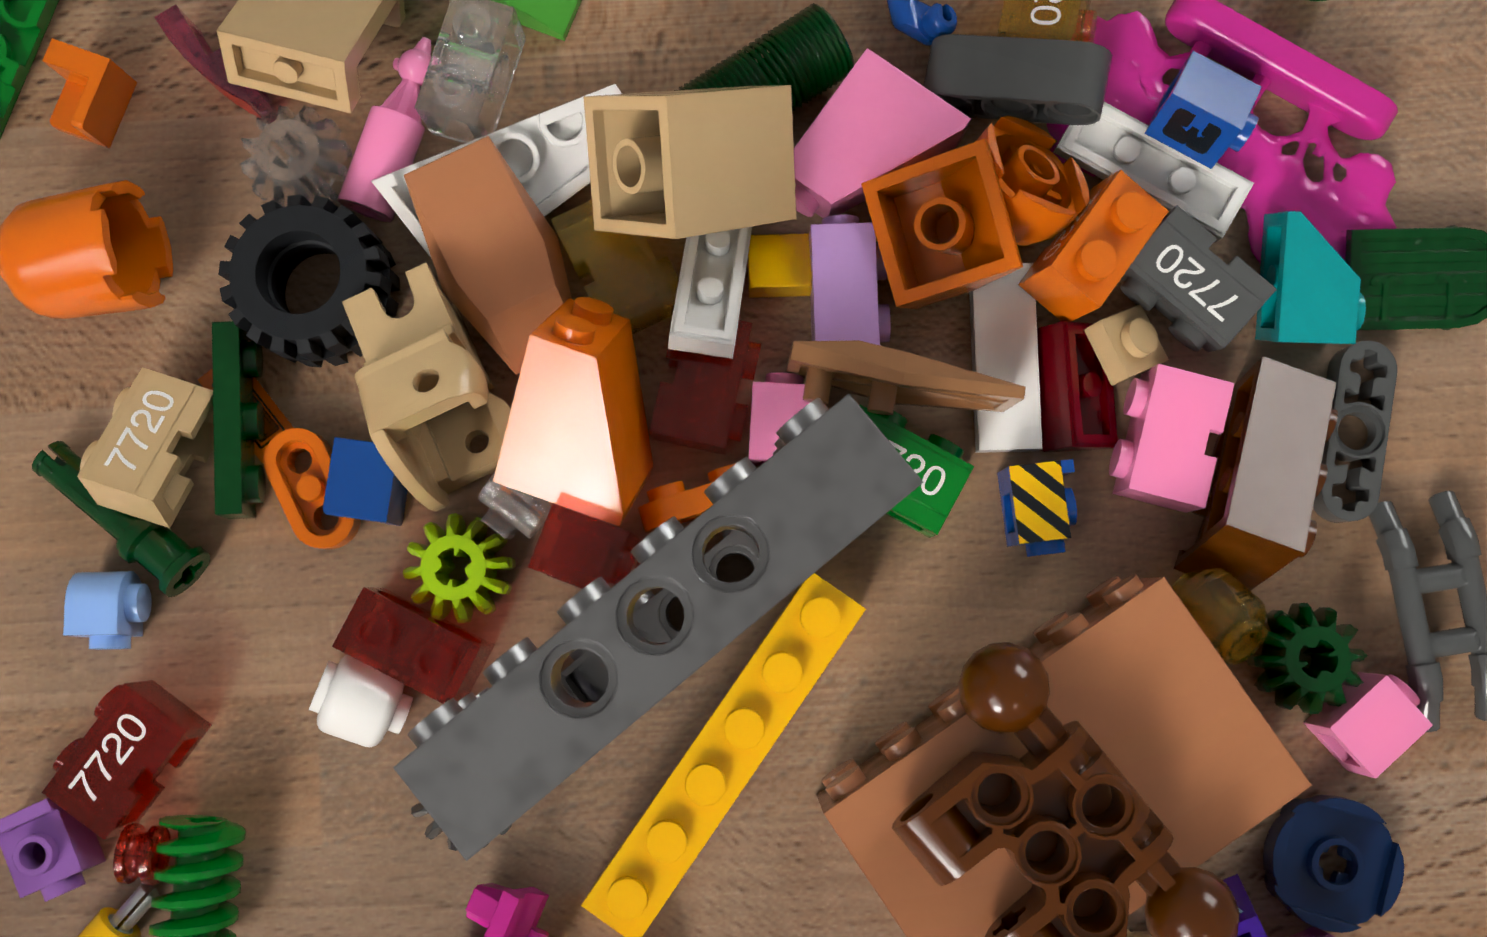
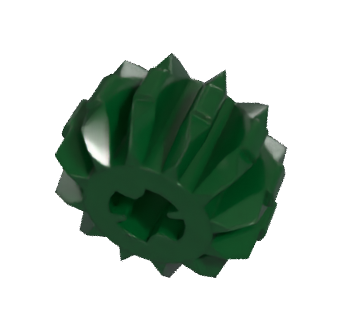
(1329, 661)

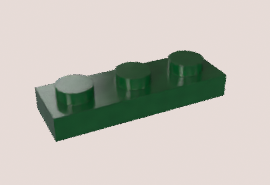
(236, 422)

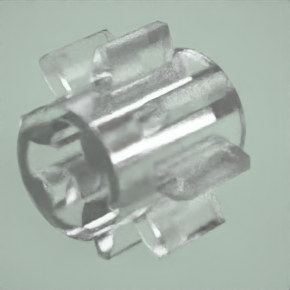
(512, 510)

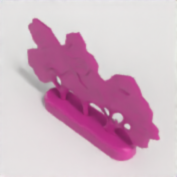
(1286, 71)

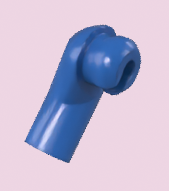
(921, 20)

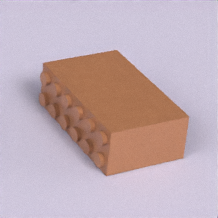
(1150, 699)

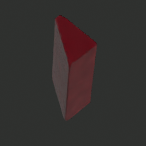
(1073, 391)

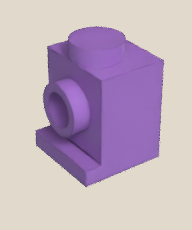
(47, 849)

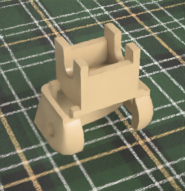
(417, 372)

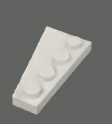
(542, 151)

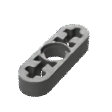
(1376, 416)

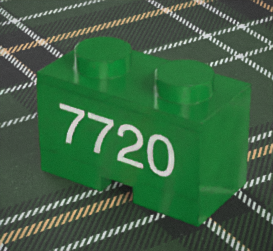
(938, 466)

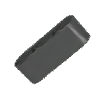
(1020, 77)

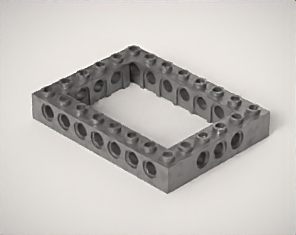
(515, 742)

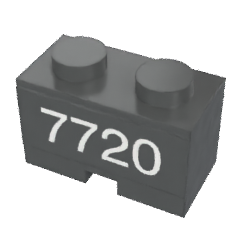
(1193, 285)

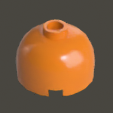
(1035, 185)

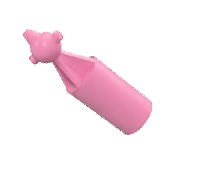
(388, 138)

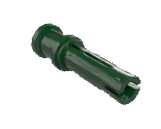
(138, 540)

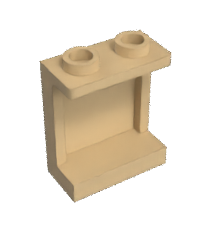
(303, 46)

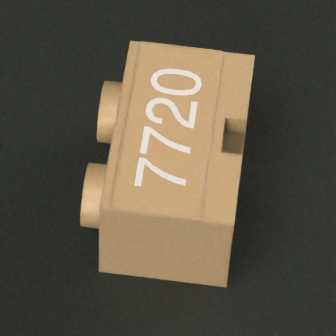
(149, 447)

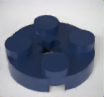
(1350, 897)

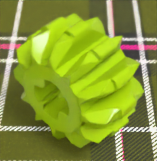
(437, 564)

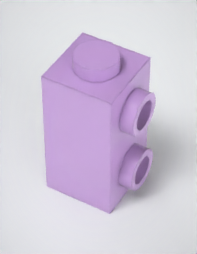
(845, 283)

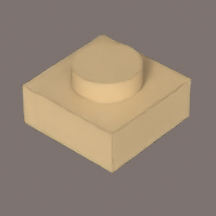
(1126, 344)

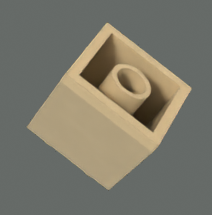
(691, 160)

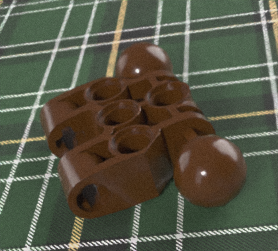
(951, 831)

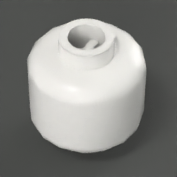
(359, 702)

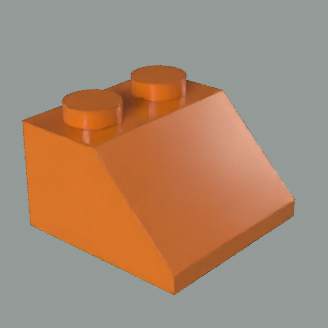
(937, 235)

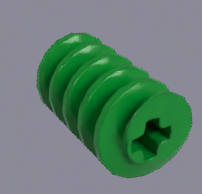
(199, 877)

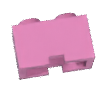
(1168, 438)

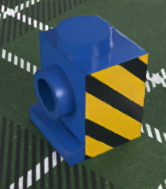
(1037, 506)

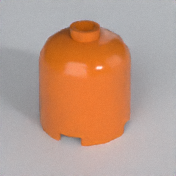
(85, 252)

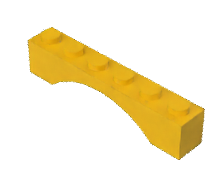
(722, 757)

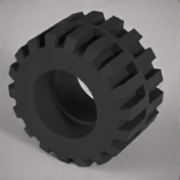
(271, 252)

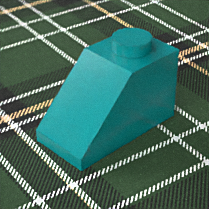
(1315, 287)

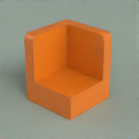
(93, 93)

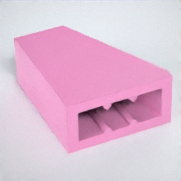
(869, 129)

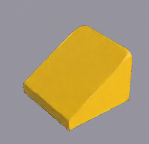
(779, 265)

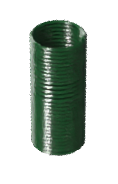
(802, 53)

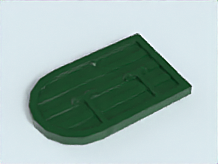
(1420, 276)

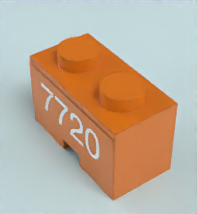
(1095, 249)

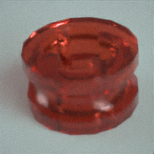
(137, 855)

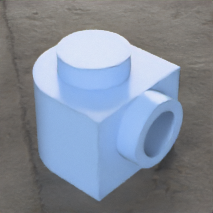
(106, 608)

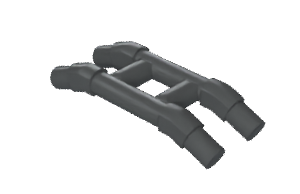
(1410, 583)

